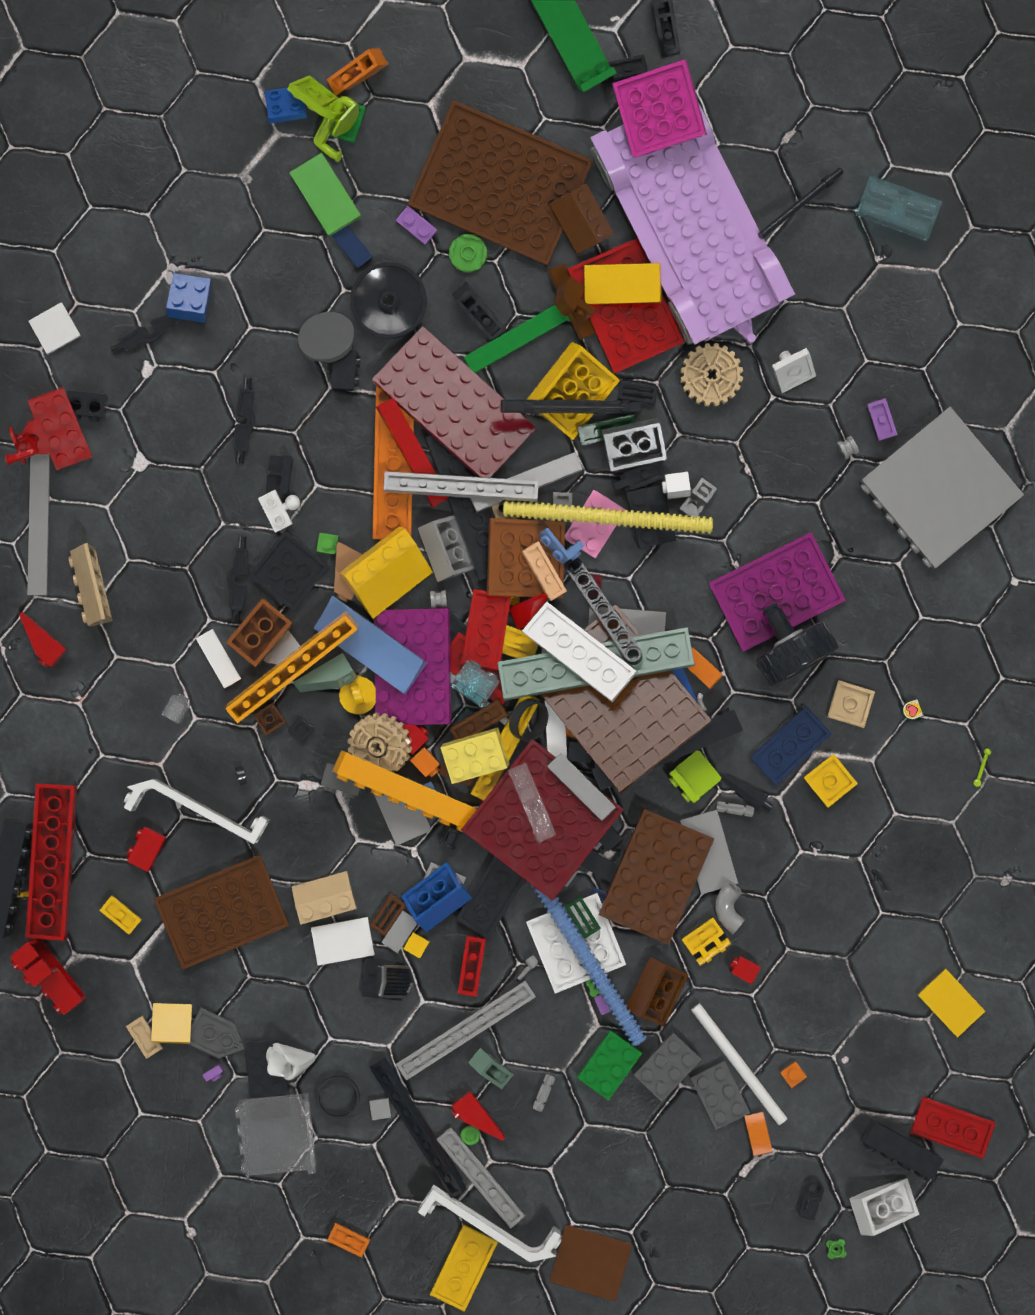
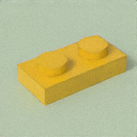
(120, 914)

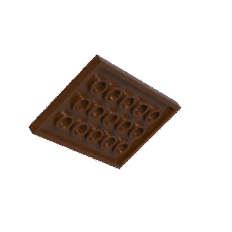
(656, 876)
(221, 912)

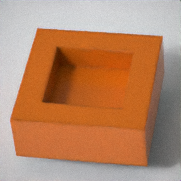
(793, 1074)

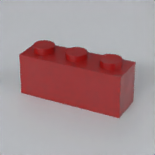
(471, 965)

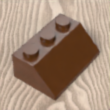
(581, 218)
(657, 991)

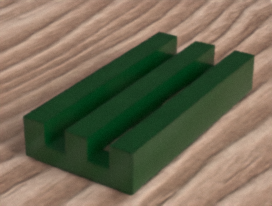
(573, 903)

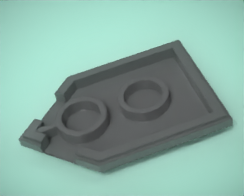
(215, 1034)

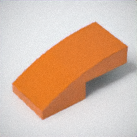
(704, 670)
(758, 1134)

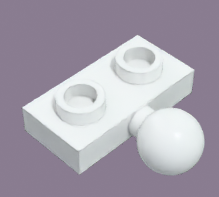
(276, 509)

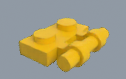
(702, 937)

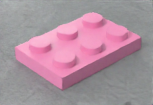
(593, 535)

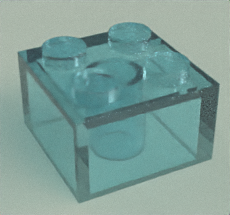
(475, 683)

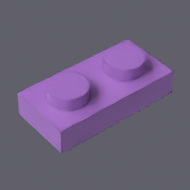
(416, 225)
(882, 419)

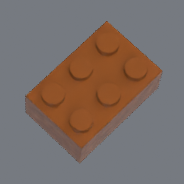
(259, 633)

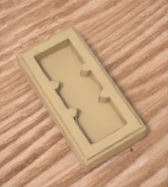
(141, 1034)

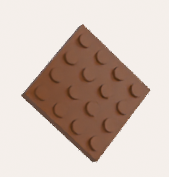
(507, 567)

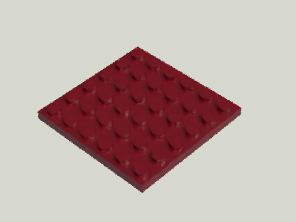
(507, 834)

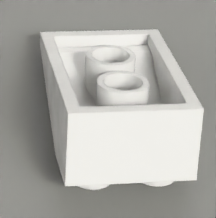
(884, 1207)

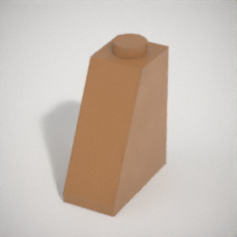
(344, 557)

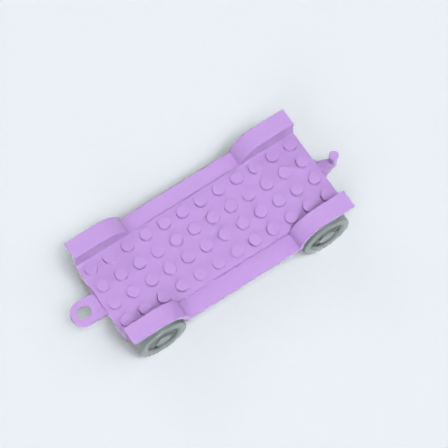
(698, 231)

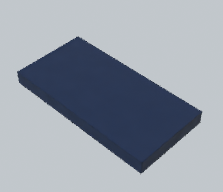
(790, 745)

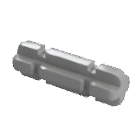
(735, 809)
(543, 1092)

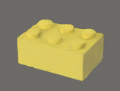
(475, 755)

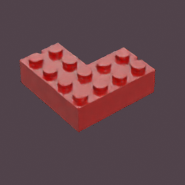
(44, 969)

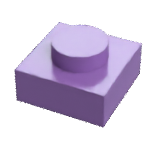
(214, 1073)

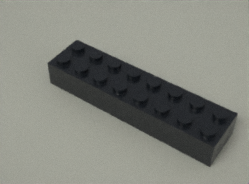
(721, 727)

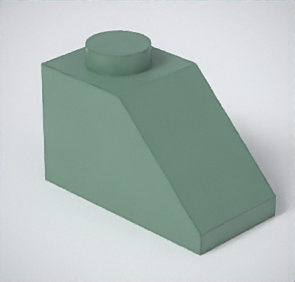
(490, 1068)

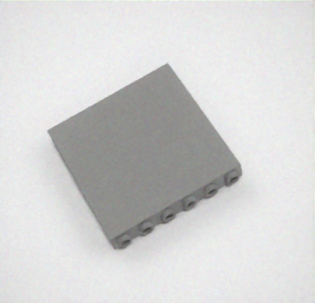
(941, 488)

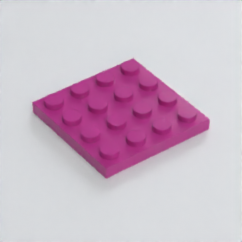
(659, 109)

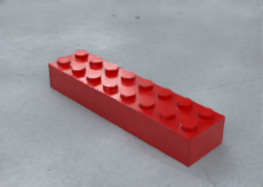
(51, 862)

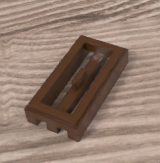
(397, 901)

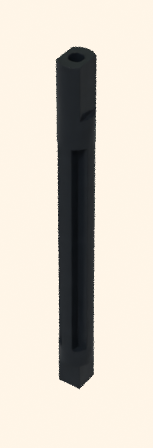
(569, 406)

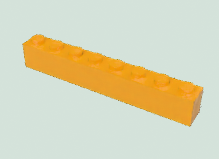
(292, 666)
(402, 789)

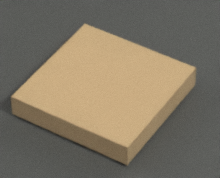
(850, 704)

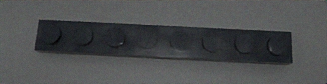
(418, 1128)

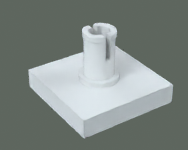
(793, 369)

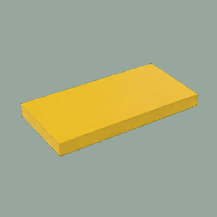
(623, 283)
(464, 1267)

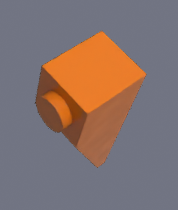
(357, 70)

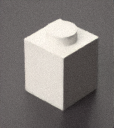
(676, 485)

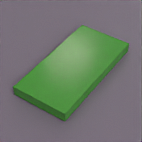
(325, 194)

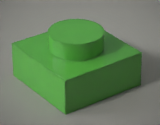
(327, 543)

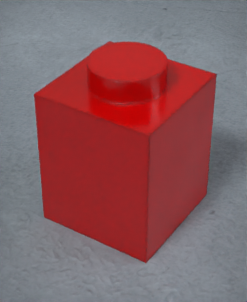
(744, 969)

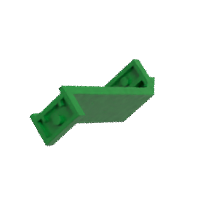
(574, 42)

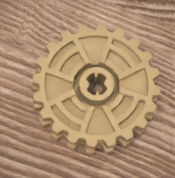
(696, 372)
(380, 731)

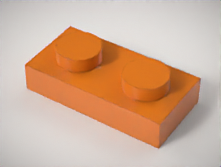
(348, 1239)

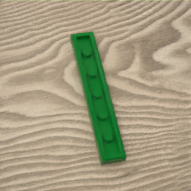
(515, 339)

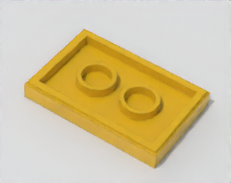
(951, 1003)

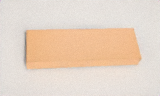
(544, 571)

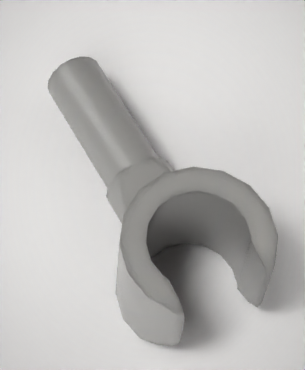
(531, 962)

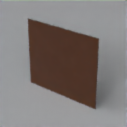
(590, 1262)

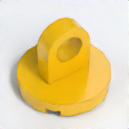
(358, 696)

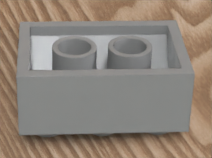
(445, 548)

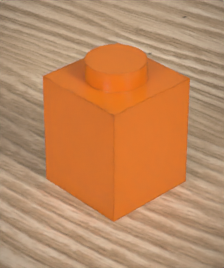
(426, 763)

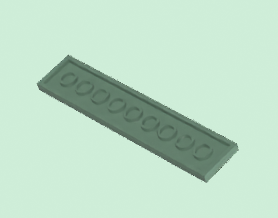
(546, 674)

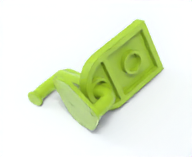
(329, 106)

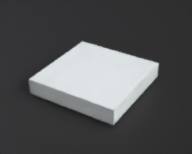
(54, 328)

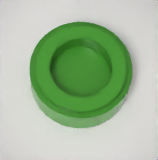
(470, 1135)

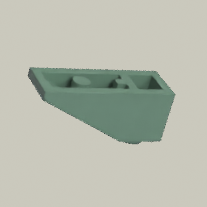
(330, 675)

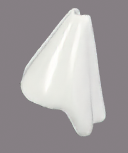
(287, 1061)

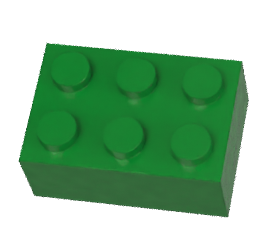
(609, 1064)

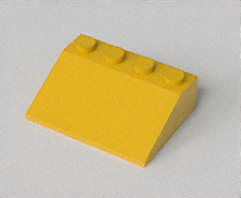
(574, 377)
(386, 571)

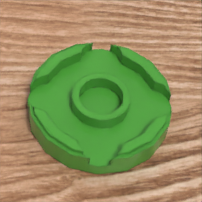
(468, 253)

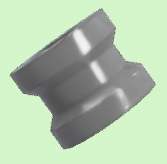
(848, 447)
(438, 600)

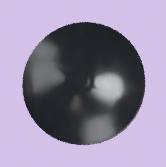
(388, 300)

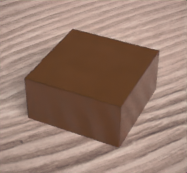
(269, 719)

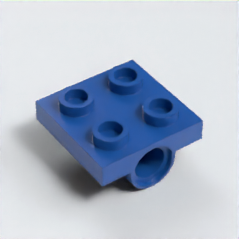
(283, 106)

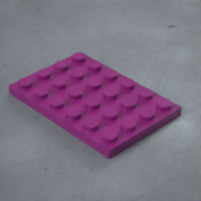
(791, 576)
(429, 697)

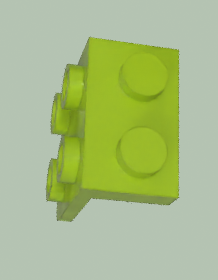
(694, 777)

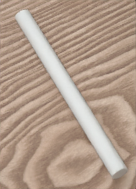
(739, 1064)

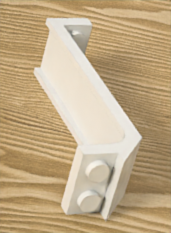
(133, 799)
(531, 1254)

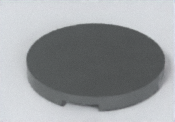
(326, 337)

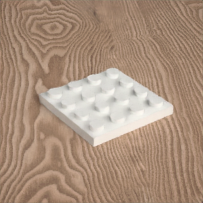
(558, 957)

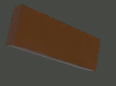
(479, 720)

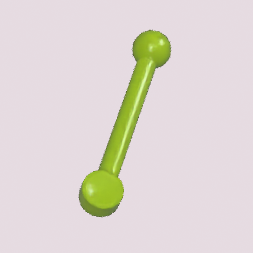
(977, 782)

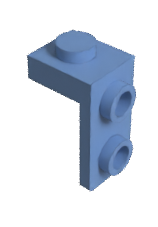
(557, 549)

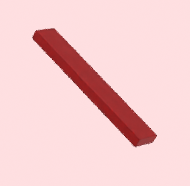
(407, 443)

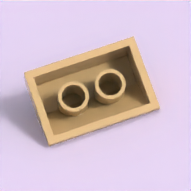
(324, 897)

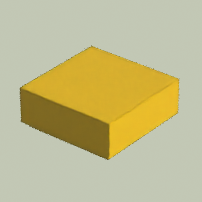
(416, 945)

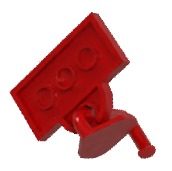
(51, 432)

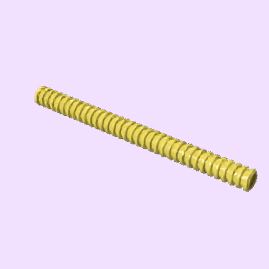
(607, 516)

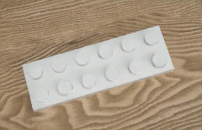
(579, 651)

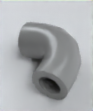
(725, 907)

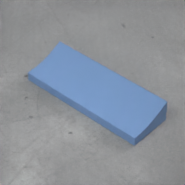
(375, 648)

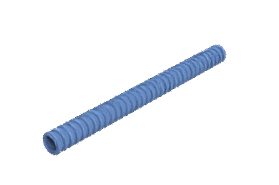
(593, 969)

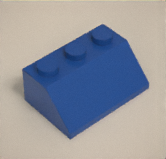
(436, 897)

